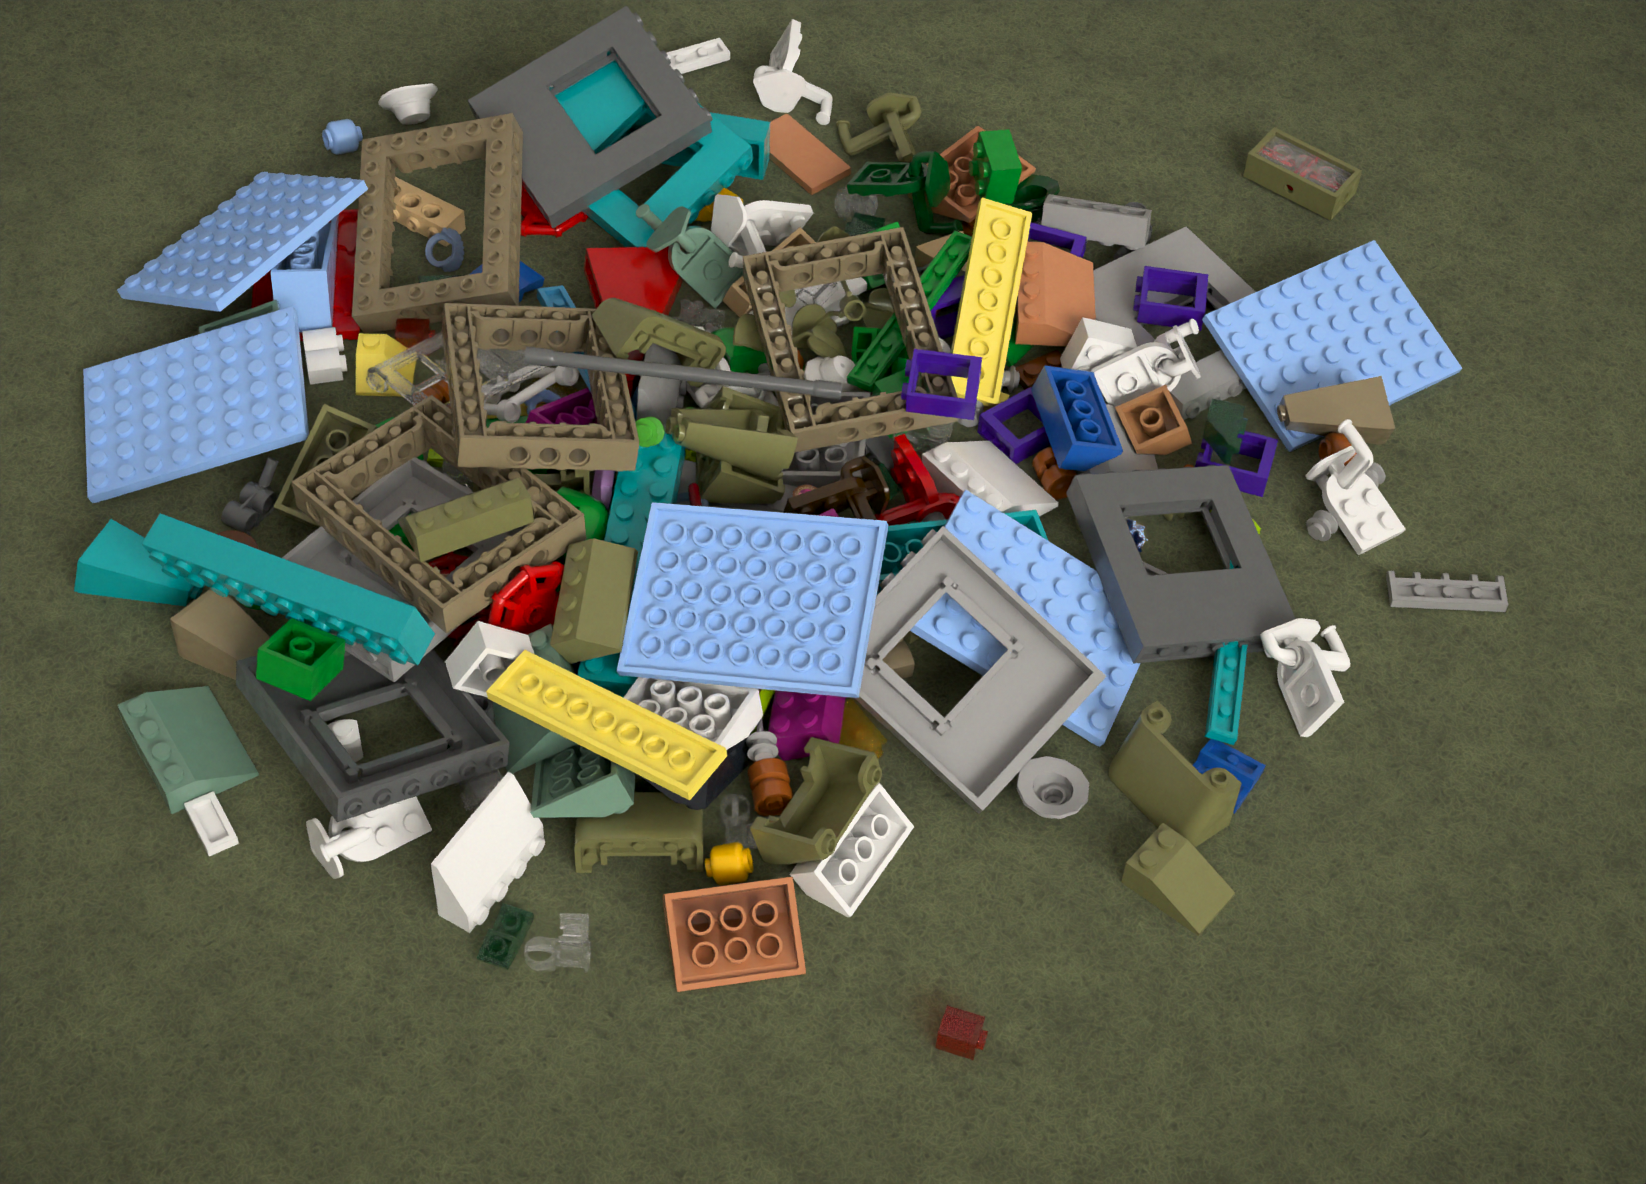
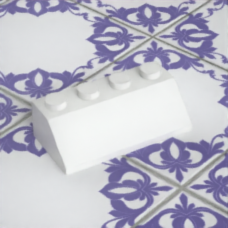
(858, 857)

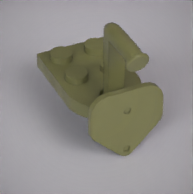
(891, 118)

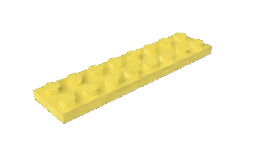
(990, 294)
(607, 724)

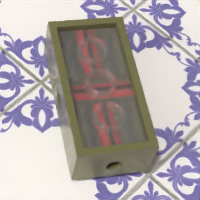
(1302, 173)

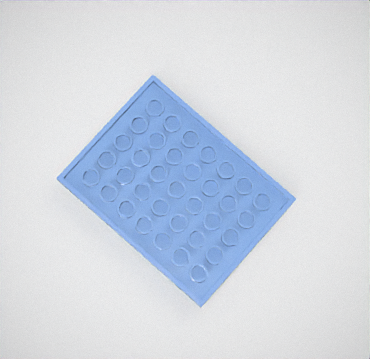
(241, 240)
(1331, 329)
(194, 404)
(1056, 587)
(754, 599)

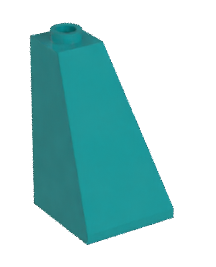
(121, 568)

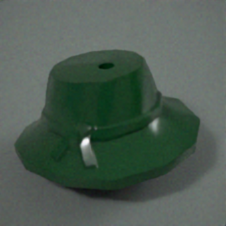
(1033, 193)

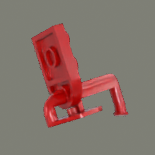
(917, 487)

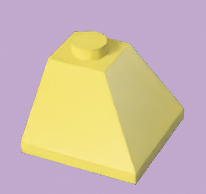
(373, 350)

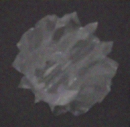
(848, 204)

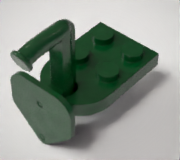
(926, 183)

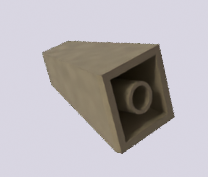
(1325, 408)
(216, 633)

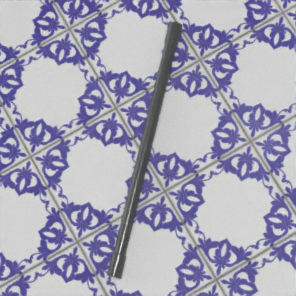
(548, 357)

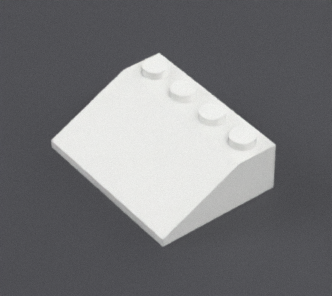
(986, 474)
(709, 710)
(486, 855)

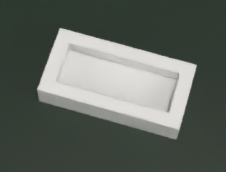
(211, 823)

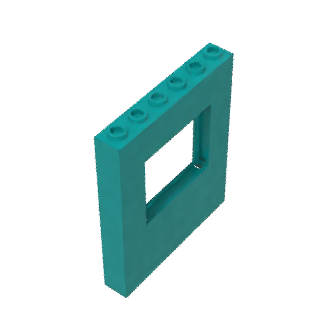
(604, 110)

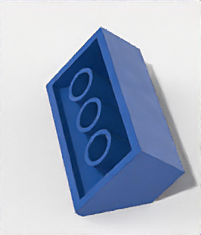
(1075, 418)

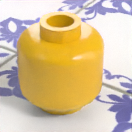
(729, 863)

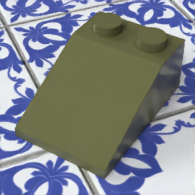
(1177, 880)

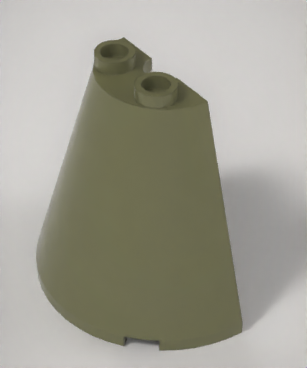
(735, 438)

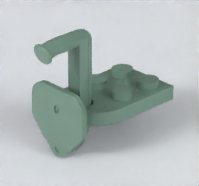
(706, 256)

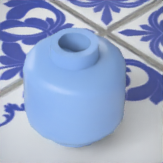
(342, 136)

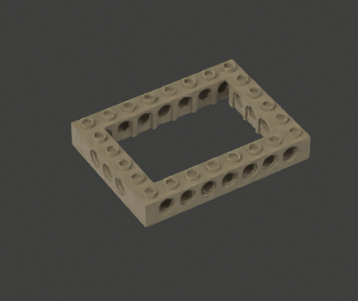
(491, 139)
(832, 262)
(591, 447)
(329, 487)

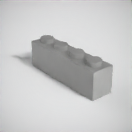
(1098, 221)

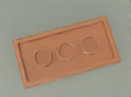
(804, 156)

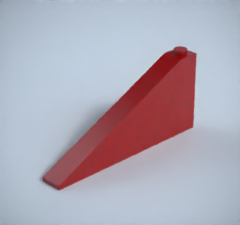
(635, 277)

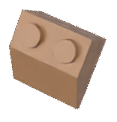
(1154, 423)

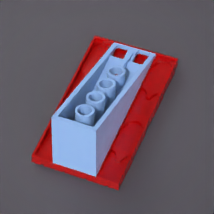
(317, 279)

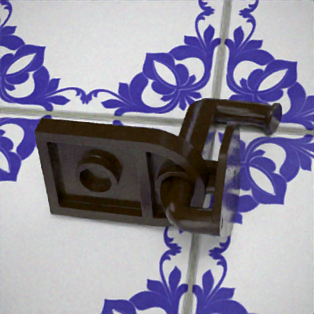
(846, 493)

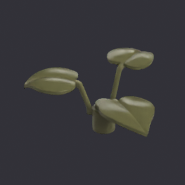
(874, 312)
(820, 339)

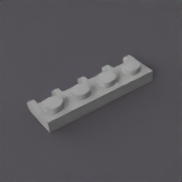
(1447, 593)

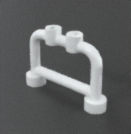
(510, 409)

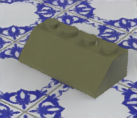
(329, 435)
(468, 519)
(593, 600)

